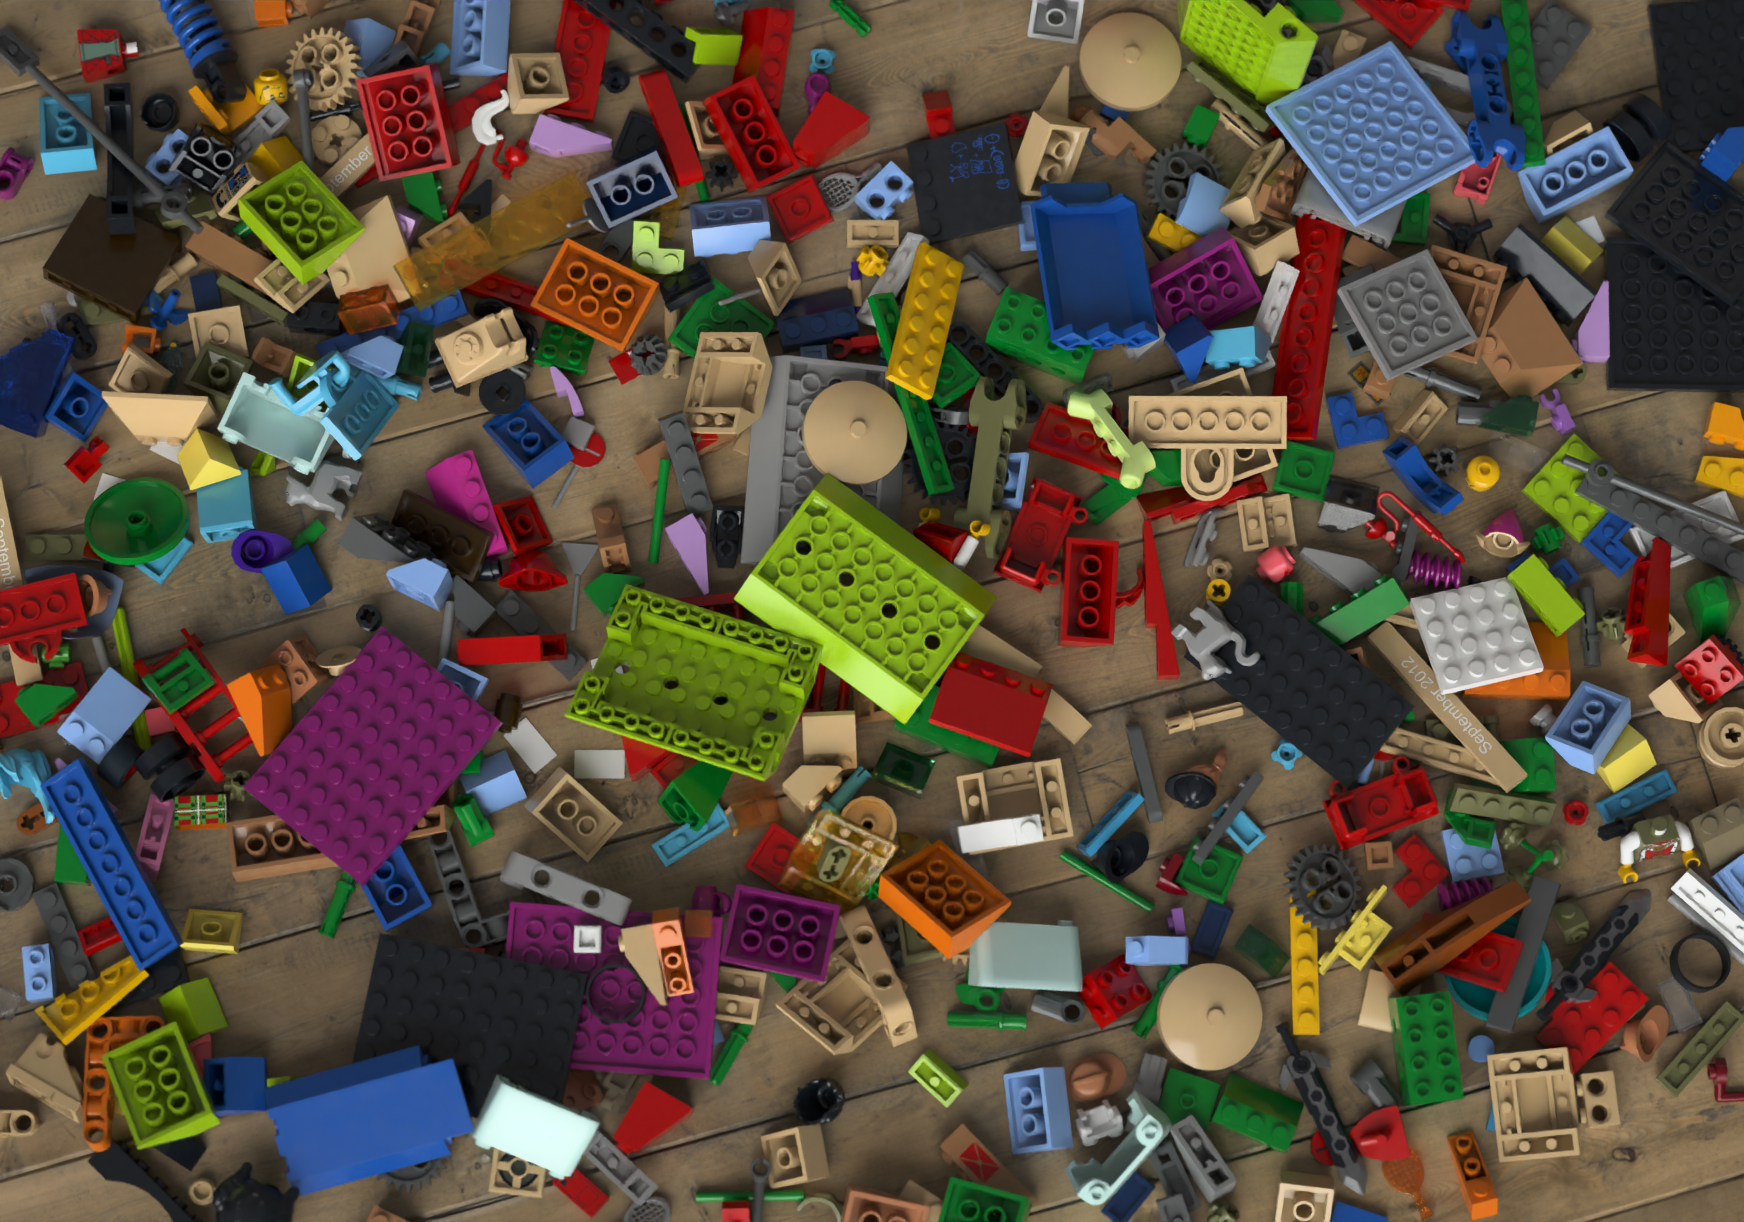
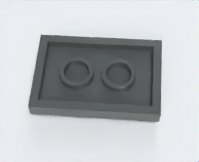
(1554, 41)

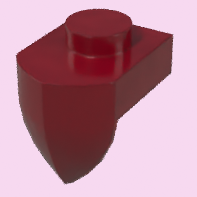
(1169, 868)

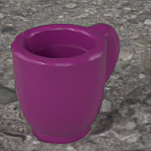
(814, 89)
(709, 899)

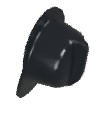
(1122, 856)

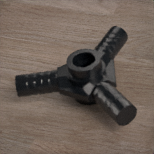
(1461, 234)

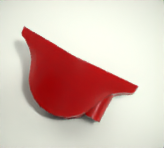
(533, 573)

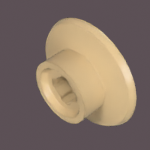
(337, 658)

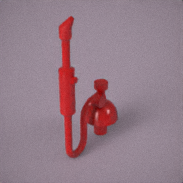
(514, 156)
(1378, 528)

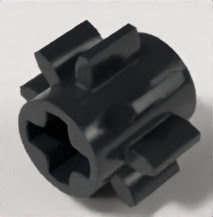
(721, 181)

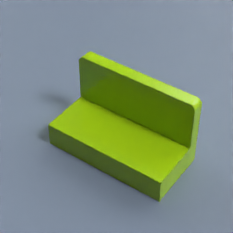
(715, 45)

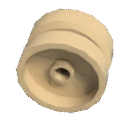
(1712, 740)
(874, 811)

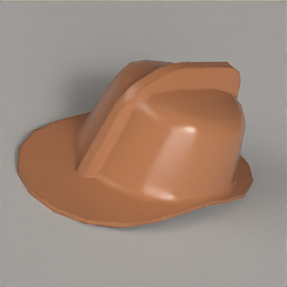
(94, 594)
(1646, 1034)
(1095, 1077)

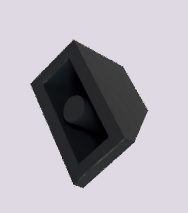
(182, 1151)

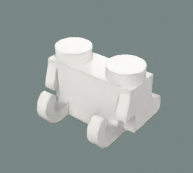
(1099, 1123)

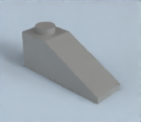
(1342, 570)
(1203, 1160)

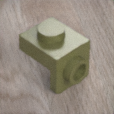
(1571, 921)

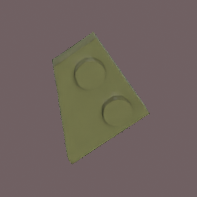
(197, 207)

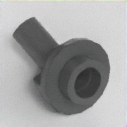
(725, 12)

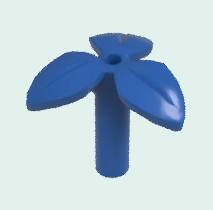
(165, 310)

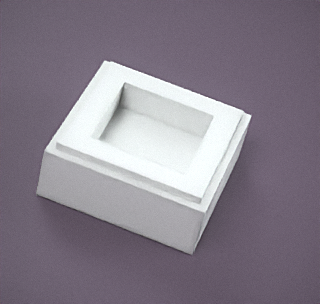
(587, 939)

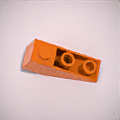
(672, 951)
(1473, 1176)

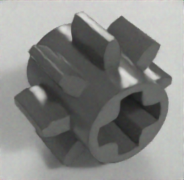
(1439, 455)

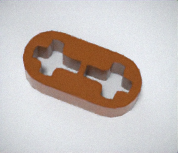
(39, 825)

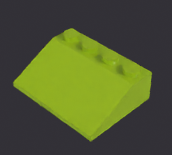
(300, 221)
(160, 1087)

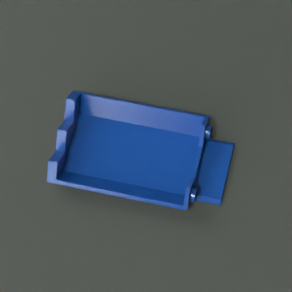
(1093, 267)
(367, 1118)

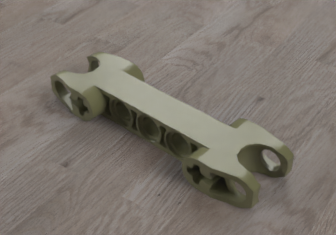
(995, 426)

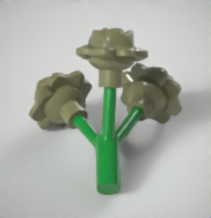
(1551, 855)

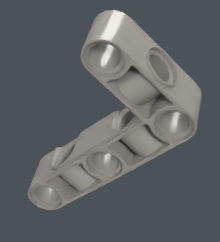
(564, 887)

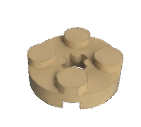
(329, 128)

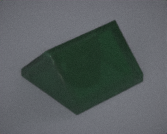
(903, 770)

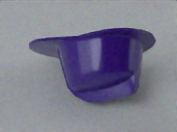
(258, 548)

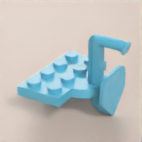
(356, 404)

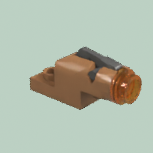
(1112, 139)

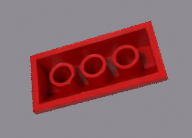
(766, 51)
(751, 134)
(1088, 592)

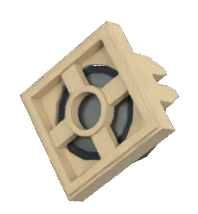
(521, 1176)

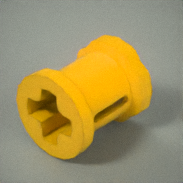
(1215, 585)

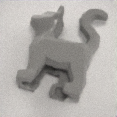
(323, 488)
(1210, 638)

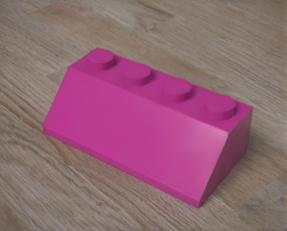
(460, 489)

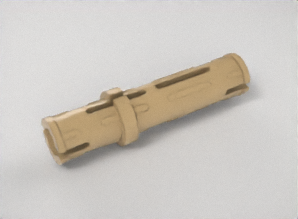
(1220, 108)

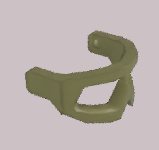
(827, 1198)

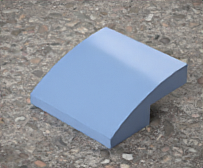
(1201, 206)

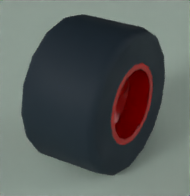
(119, 762)

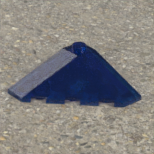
(32, 380)

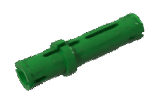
(338, 904)

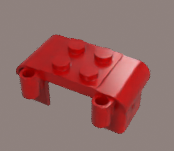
(1039, 535)
(1381, 805)

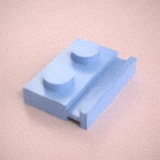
(1731, 882)

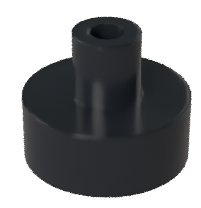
(615, 79)

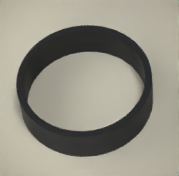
(1719, 946)
(589, 986)

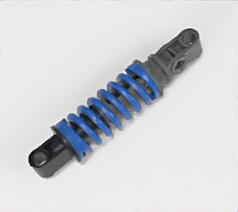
(213, 55)

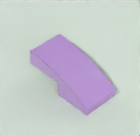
(564, 388)

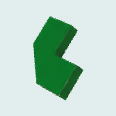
(1470, 829)

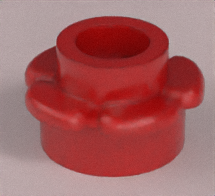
(1023, 122)
(1582, 811)

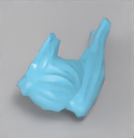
(27, 770)

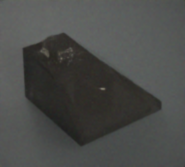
(1347, 505)

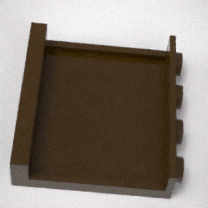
(113, 268)

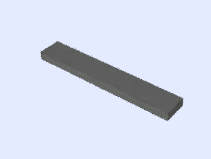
(1531, 932)

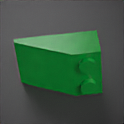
(1536, 759)
(980, 1203)

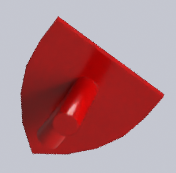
(1381, 1135)

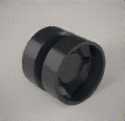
(1639, 126)
(166, 762)

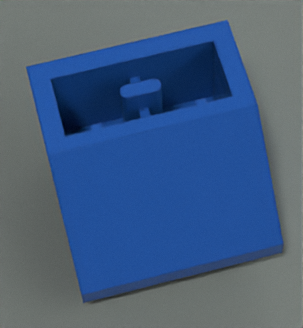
(236, 1084)

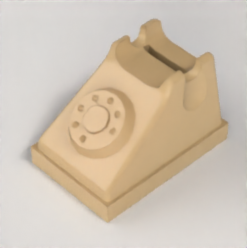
(483, 347)
(47, 1077)

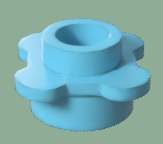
(819, 54)
(1278, 755)

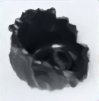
(819, 1101)

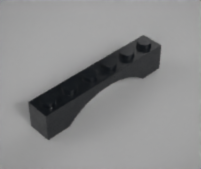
(120, 180)
(119, 1166)

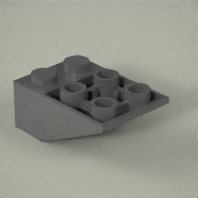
(1349, 332)
(378, 539)

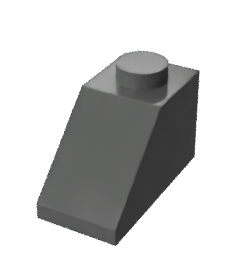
(471, 609)

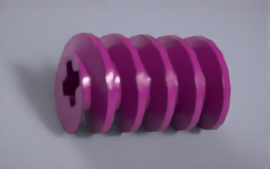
(1435, 570)
(1455, 895)

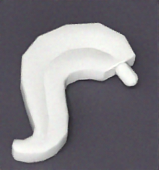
(482, 117)

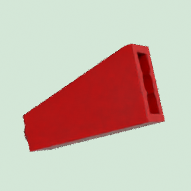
(512, 649)

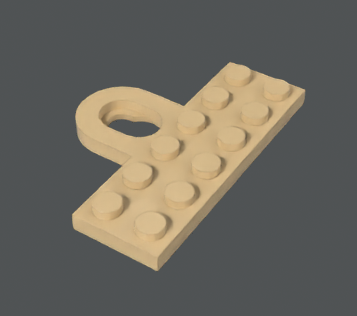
(1208, 423)

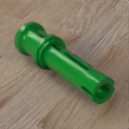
(1149, 1015)

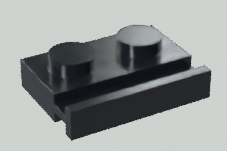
(686, 286)

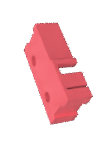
(1473, 176)

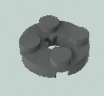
(23, 885)

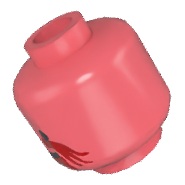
(1275, 564)

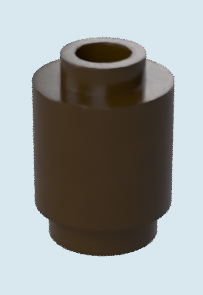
(508, 711)

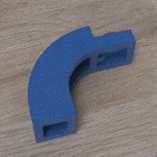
(1419, 478)

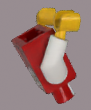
(949, 541)

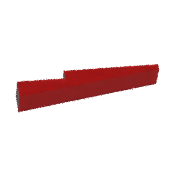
(1156, 608)

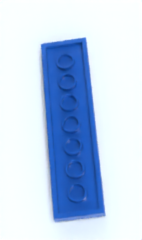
(111, 864)

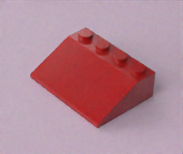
(408, 121)
(991, 703)

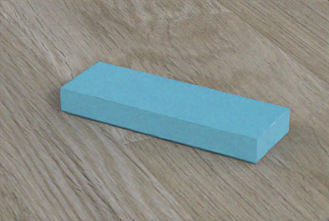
(685, 840)

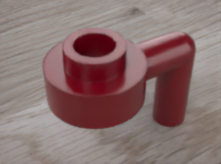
(1718, 1073)

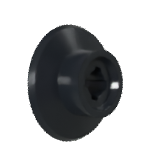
(493, 384)

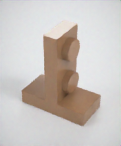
(611, 539)

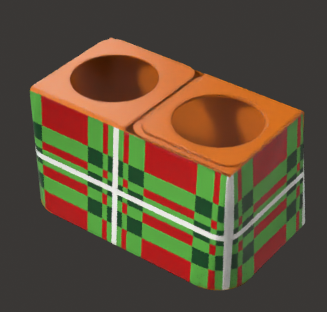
(201, 812)

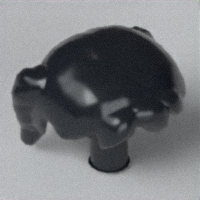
(249, 1200)

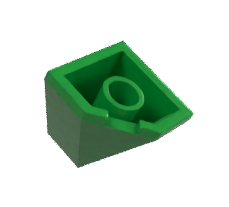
(1712, 606)
(695, 794)

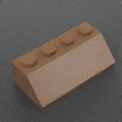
(270, 848)

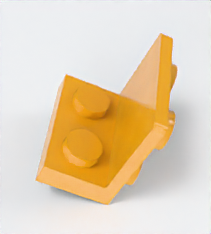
(225, 116)

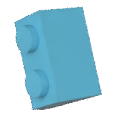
(1237, 347)

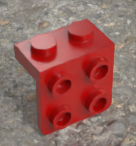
(1113, 991)

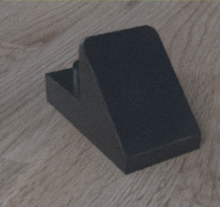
(479, 201)

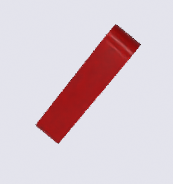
(671, 128)

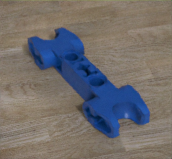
(1492, 127)

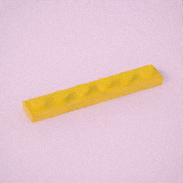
(1303, 974)

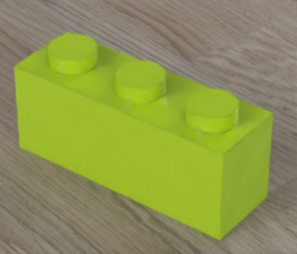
(1546, 595)

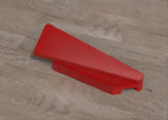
(1183, 506)
(1649, 606)

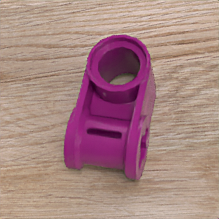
(15, 170)

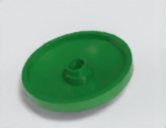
(137, 521)

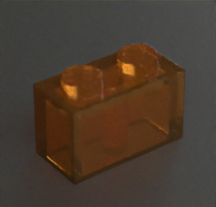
(368, 309)

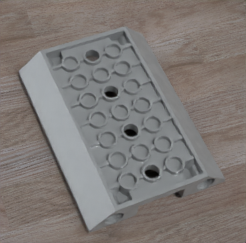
(778, 465)

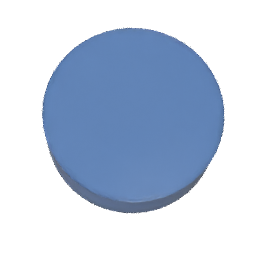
(1479, 1048)

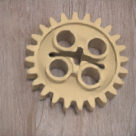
(325, 68)

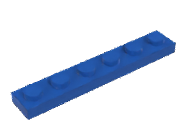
(436, 315)

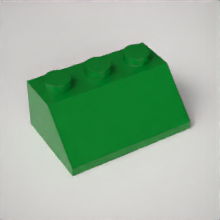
(1257, 1113)

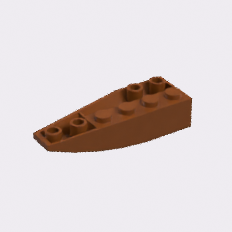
(1444, 936)

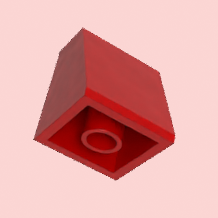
(829, 131)
(642, 757)
(649, 1119)

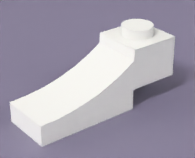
(1000, 832)

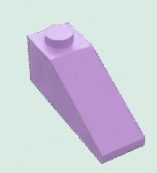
(1592, 336)
(690, 544)

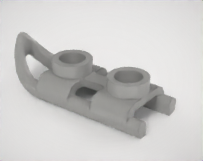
(1205, 533)

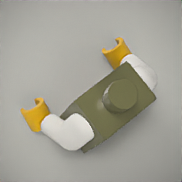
(1655, 839)

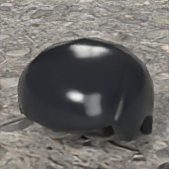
(160, 112)

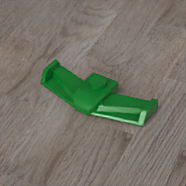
(1110, 499)

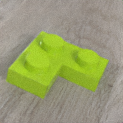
(649, 256)

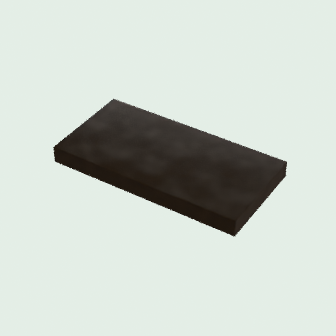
(449, 536)

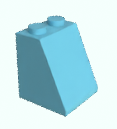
(227, 508)

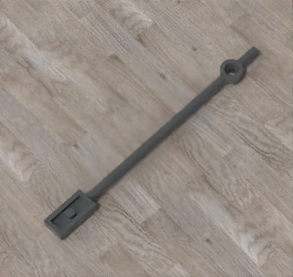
(24, 60)
(1595, 479)

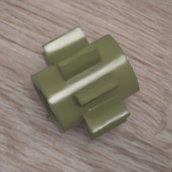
(1612, 623)
(235, 784)
(1223, 1212)

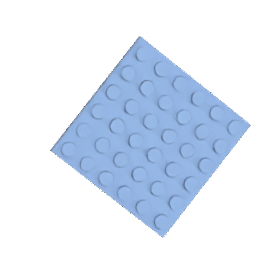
(1372, 133)

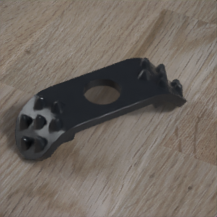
(491, 305)

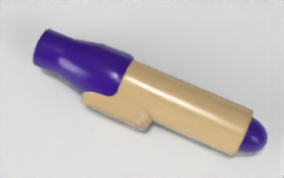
(854, 285)

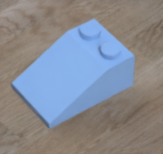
(104, 715)

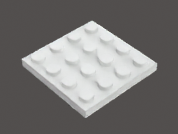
(1476, 635)

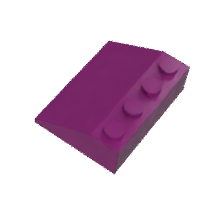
(1203, 281)
(780, 933)

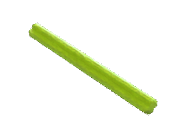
(127, 659)

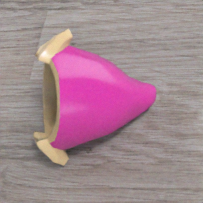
(1503, 536)

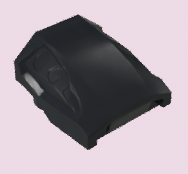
(206, 157)

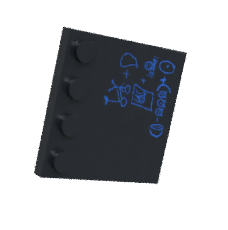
(965, 184)

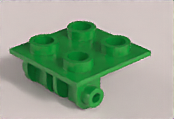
(564, 348)

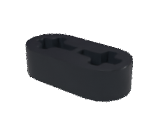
(81, 333)

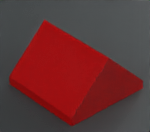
(522, 525)

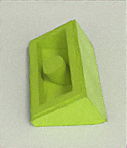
(938, 1077)

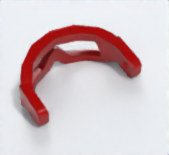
(1137, 590)

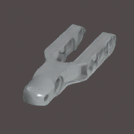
(1451, 81)

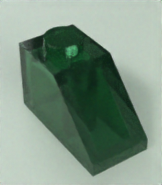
(416, 350)
(1513, 417)
(1261, 951)

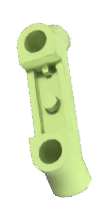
(1098, 409)

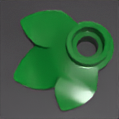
(973, 995)

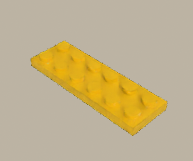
(924, 321)

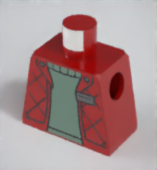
(103, 53)

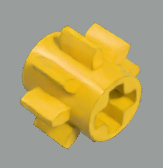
(872, 260)

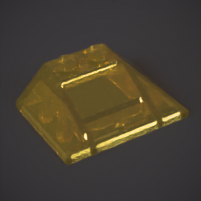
(867, 859)

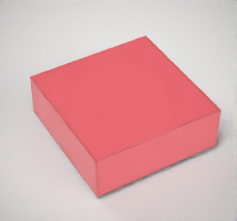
(158, 722)

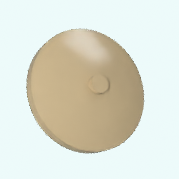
(1130, 61)
(854, 432)
(1209, 1016)

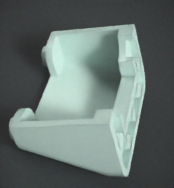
(266, 423)
(1027, 957)
(534, 1128)
(1099, 1181)

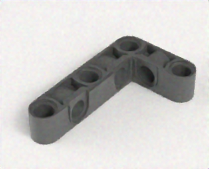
(464, 905)

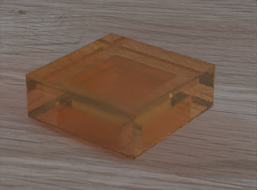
(698, 923)

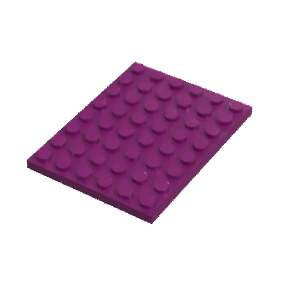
(372, 756)
(660, 1038)

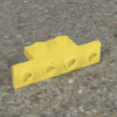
(1362, 938)

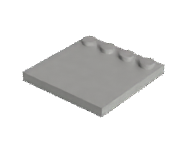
(1407, 314)

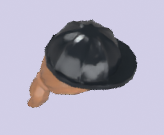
(1198, 784)

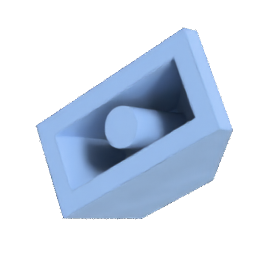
(376, 356)
(1156, 950)

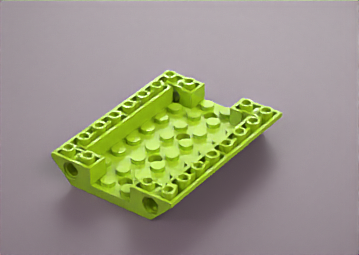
(1248, 46)
(889, 566)
(708, 659)

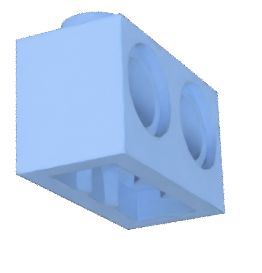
(166, 156)
(879, 188)
(40, 973)

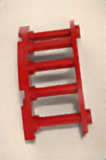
(211, 762)

